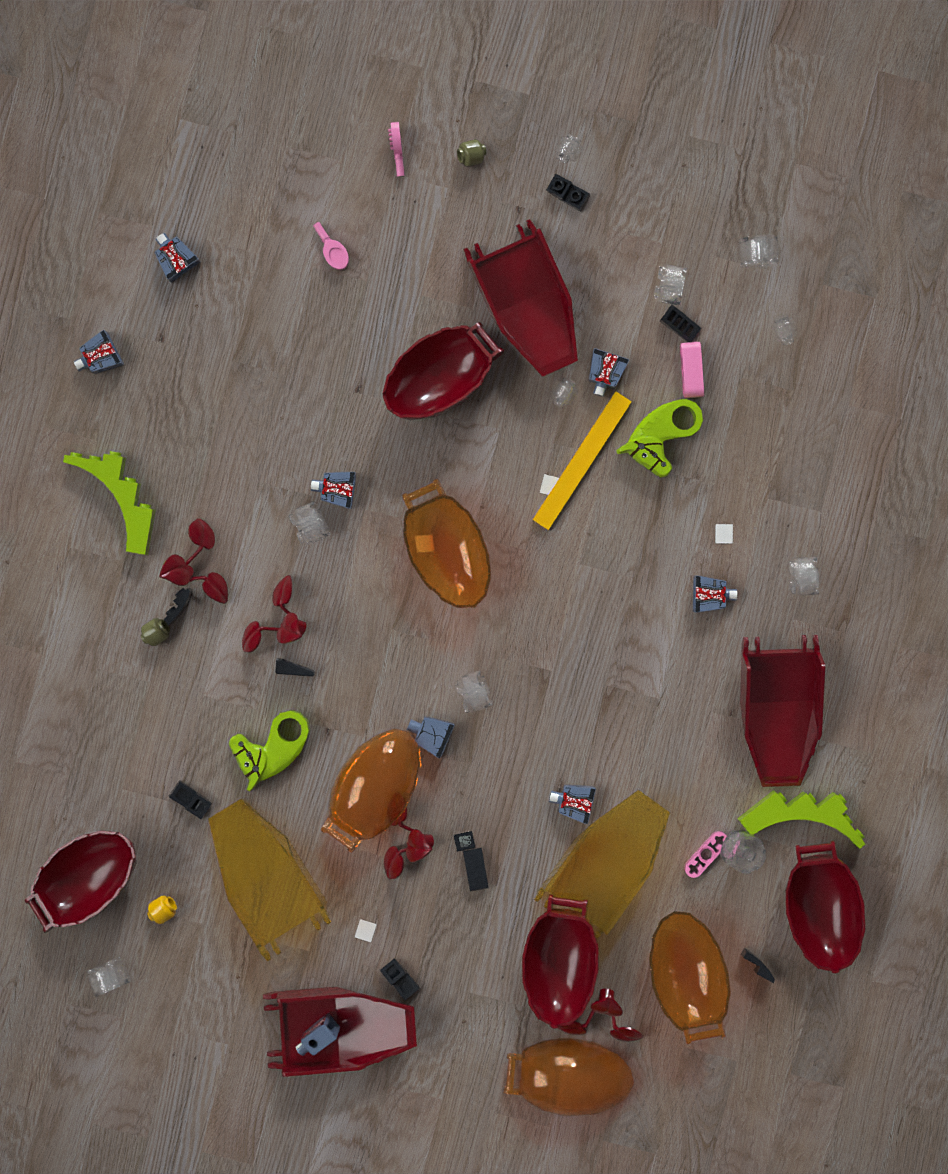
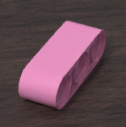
(692, 369)

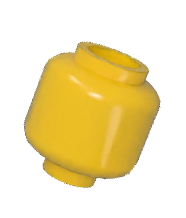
(161, 909)

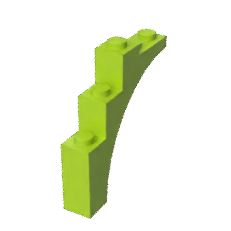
(110, 471)
(802, 807)

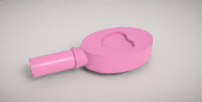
(396, 147)
(333, 250)

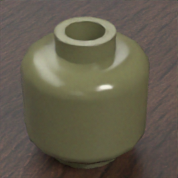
(471, 153)
(155, 632)

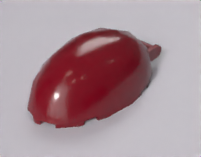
(439, 372)
(82, 879)
(825, 908)
(560, 963)

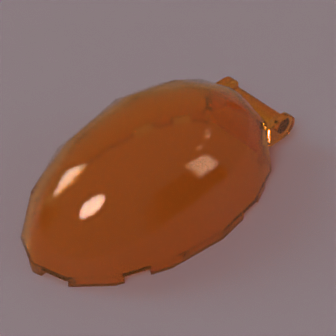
(446, 547)
(373, 787)
(689, 975)
(570, 1077)

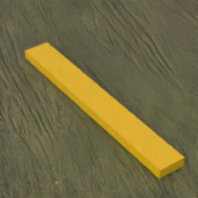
(582, 460)

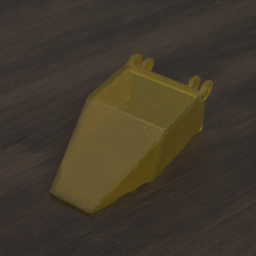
(610, 860)
(263, 876)

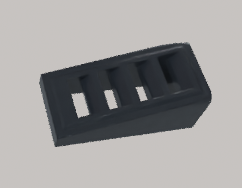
(664, 320)
(289, 668)

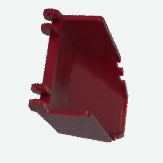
(528, 300)
(782, 709)
(367, 1033)

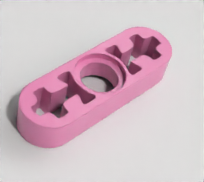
(700, 868)

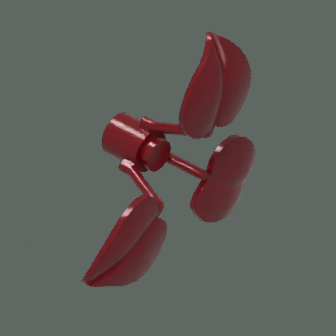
(180, 573)
(291, 627)
(418, 847)
(605, 1005)

